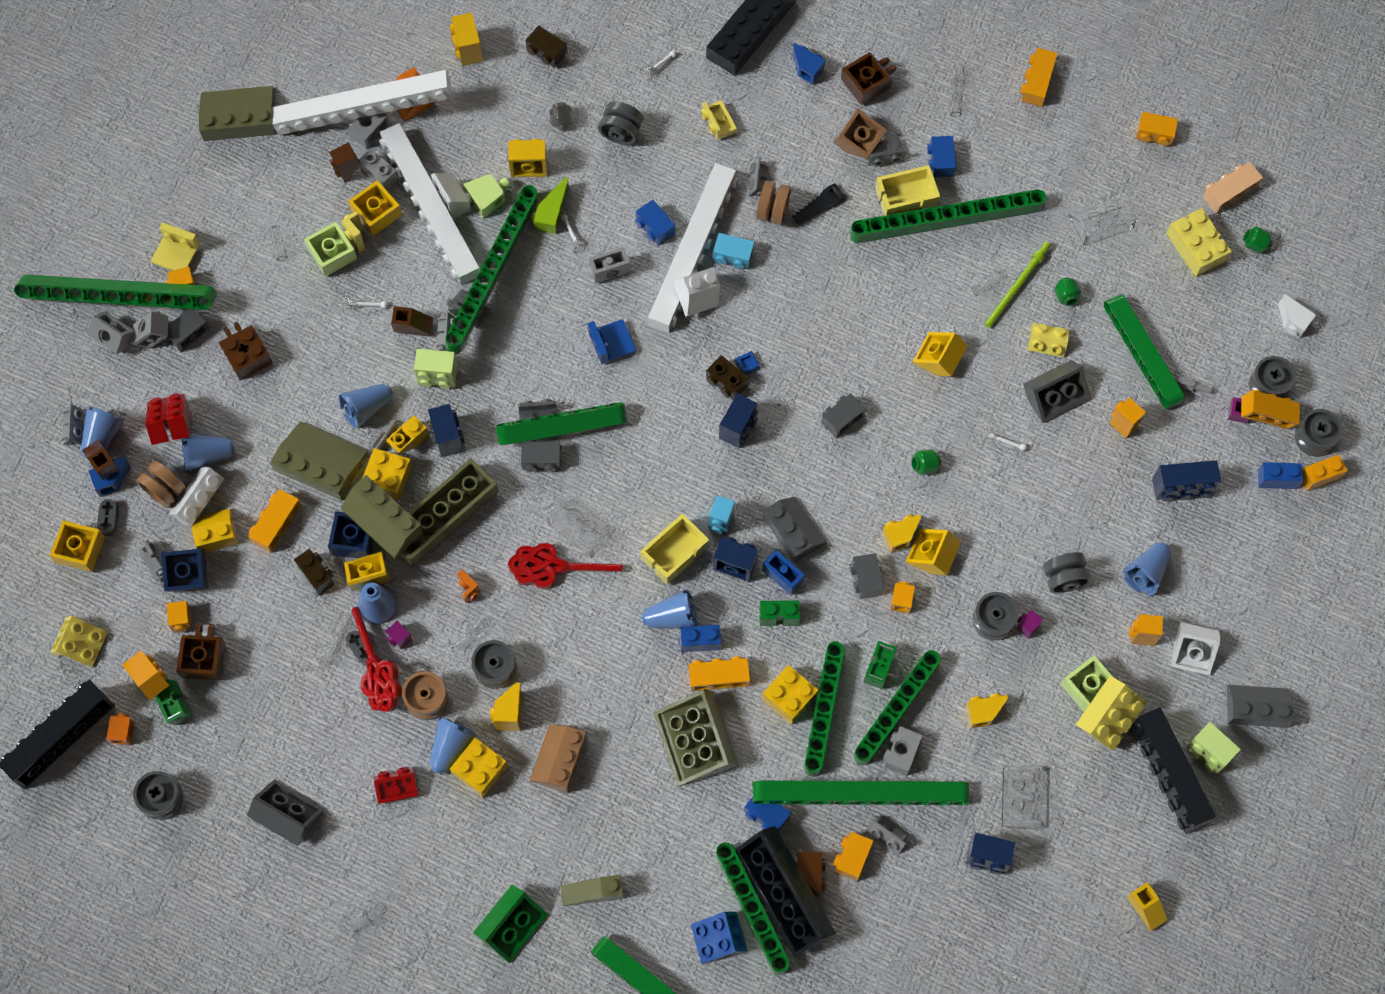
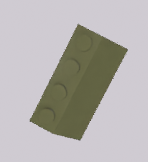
(381, 517)

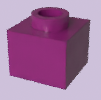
(1235, 405)
(1029, 623)
(398, 635)

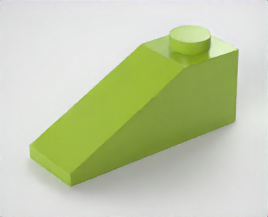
(550, 209)

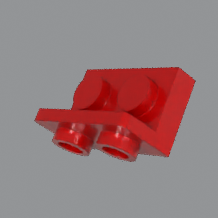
(395, 785)

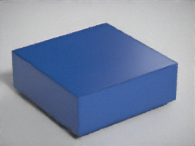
(747, 363)

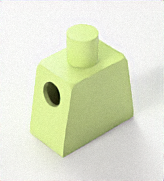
(486, 193)

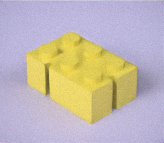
(907, 191)
(1198, 242)
(674, 549)
(1111, 713)

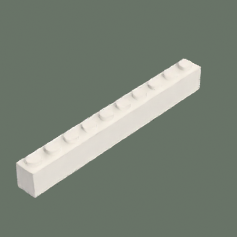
(361, 102)
(430, 204)
(693, 245)

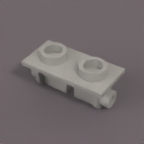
(758, 170)
(444, 325)
(73, 418)
(152, 556)
(894, 840)

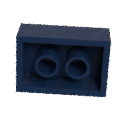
(1186, 480)

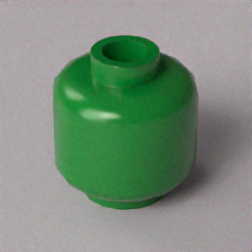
(1257, 239)
(1067, 291)
(925, 462)

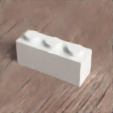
(196, 496)

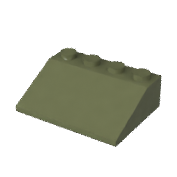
(236, 113)
(318, 460)
(695, 737)

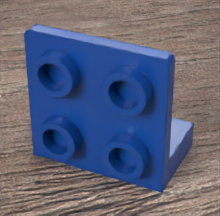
(611, 340)
(718, 936)

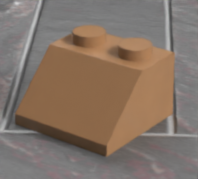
(860, 135)

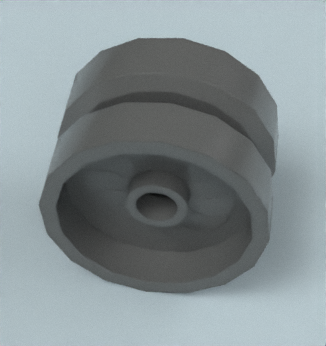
(620, 123)
(1273, 376)
(1318, 432)
(1067, 572)
(1001, 606)
(491, 653)
(150, 802)

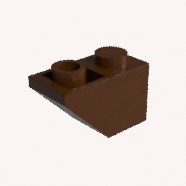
(344, 161)
(411, 321)
(100, 460)
(811, 866)

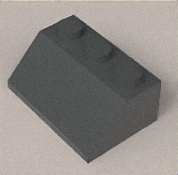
(1057, 390)
(793, 528)
(1259, 706)
(285, 812)

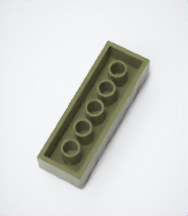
(449, 508)

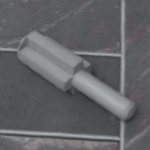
(1189, 384)
(380, 440)

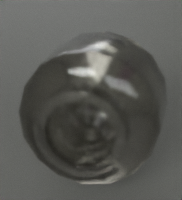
(561, 115)

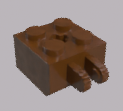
(867, 77)
(238, 344)
(193, 648)

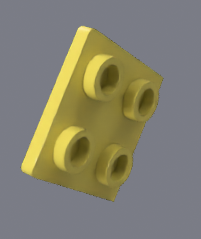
(175, 248)
(79, 641)

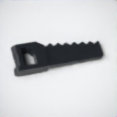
(820, 204)

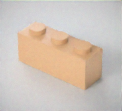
(1232, 186)

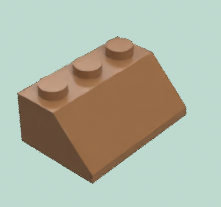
(558, 757)

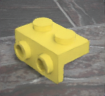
(718, 119)
(352, 230)
(1048, 339)

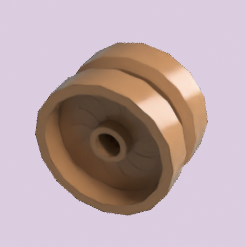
(771, 202)
(160, 484)
(413, 695)

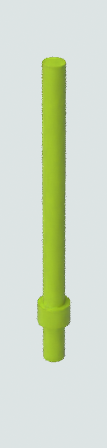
(1037, 258)

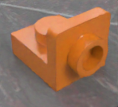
(467, 582)

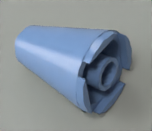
(364, 403)
(99, 426)
(205, 450)
(1148, 569)
(376, 603)
(671, 612)
(449, 744)

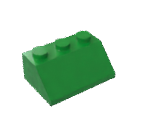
(510, 923)

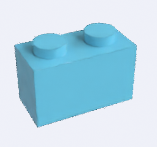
(733, 251)
(721, 515)

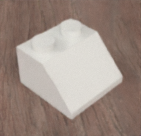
(452, 194)
(698, 291)
(1195, 648)

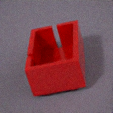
(171, 410)

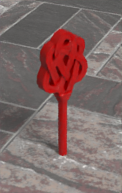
(533, 575)
(381, 678)

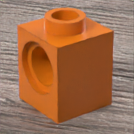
(120, 729)

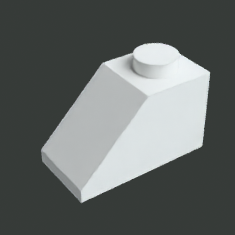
(1294, 316)

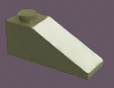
(592, 890)

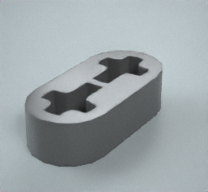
(112, 517)
(353, 647)

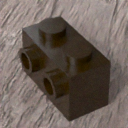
(546, 46)
(727, 377)
(311, 567)

